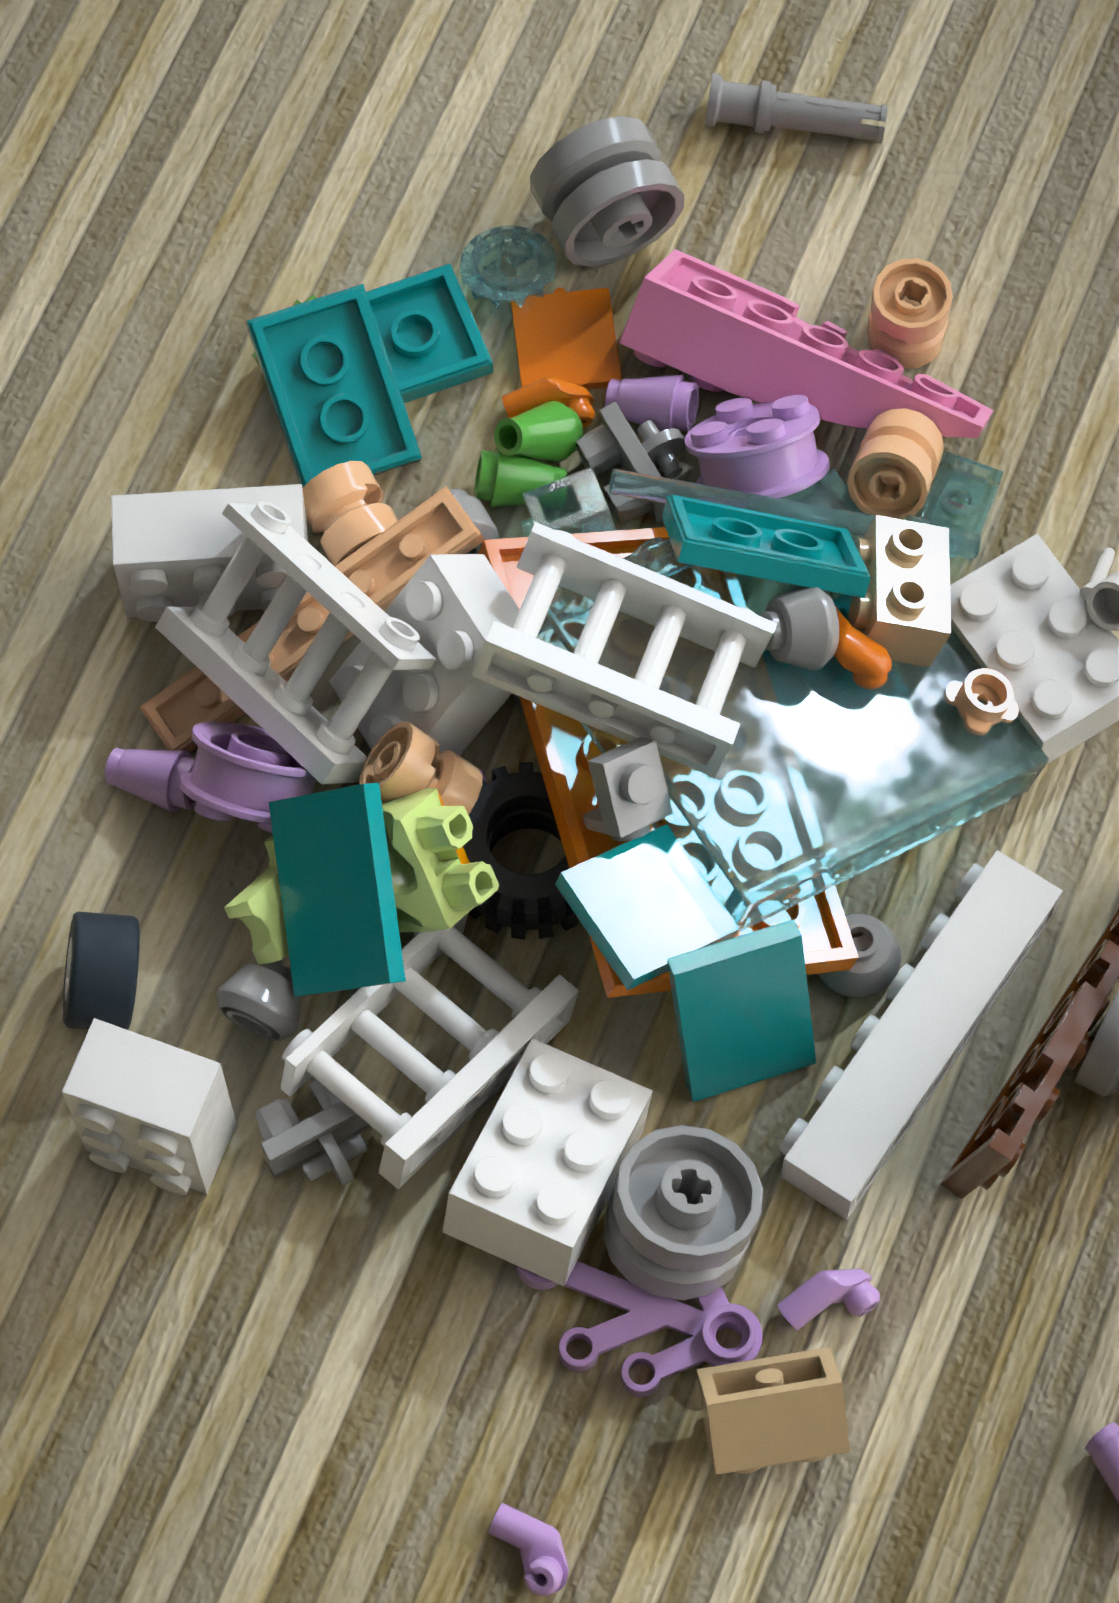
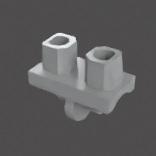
(616, 443)
(294, 1142)

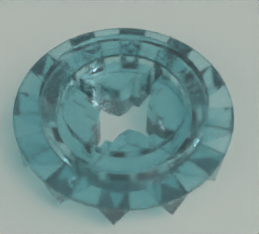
(525, 250)

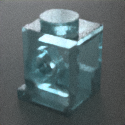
(965, 486)
(569, 505)

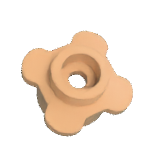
(991, 690)

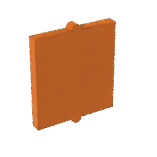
(567, 338)

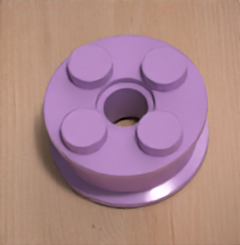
(759, 446)
(240, 772)

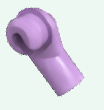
(829, 1288)
(539, 1548)

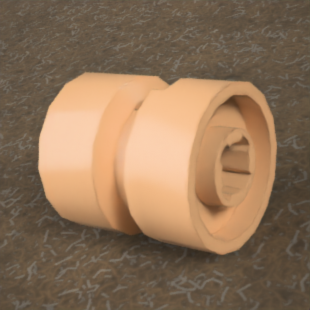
(910, 311)
(896, 464)
(347, 508)
(411, 761)

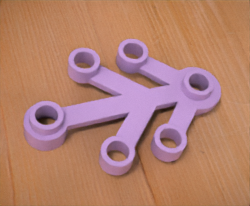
(648, 1315)

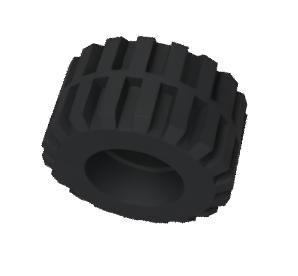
(522, 899)

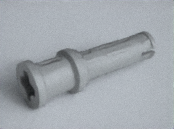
(764, 107)

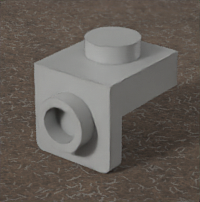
(628, 790)

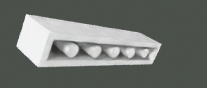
(919, 1034)

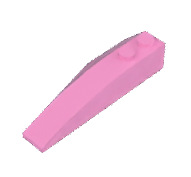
(756, 347)

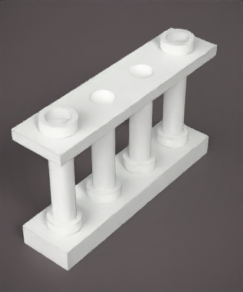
(244, 668)
(602, 697)
(450, 1096)

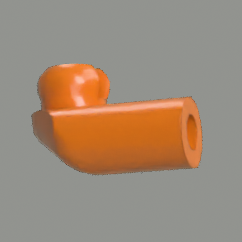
(548, 390)
(862, 656)

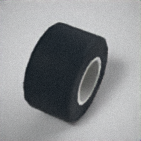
(101, 969)

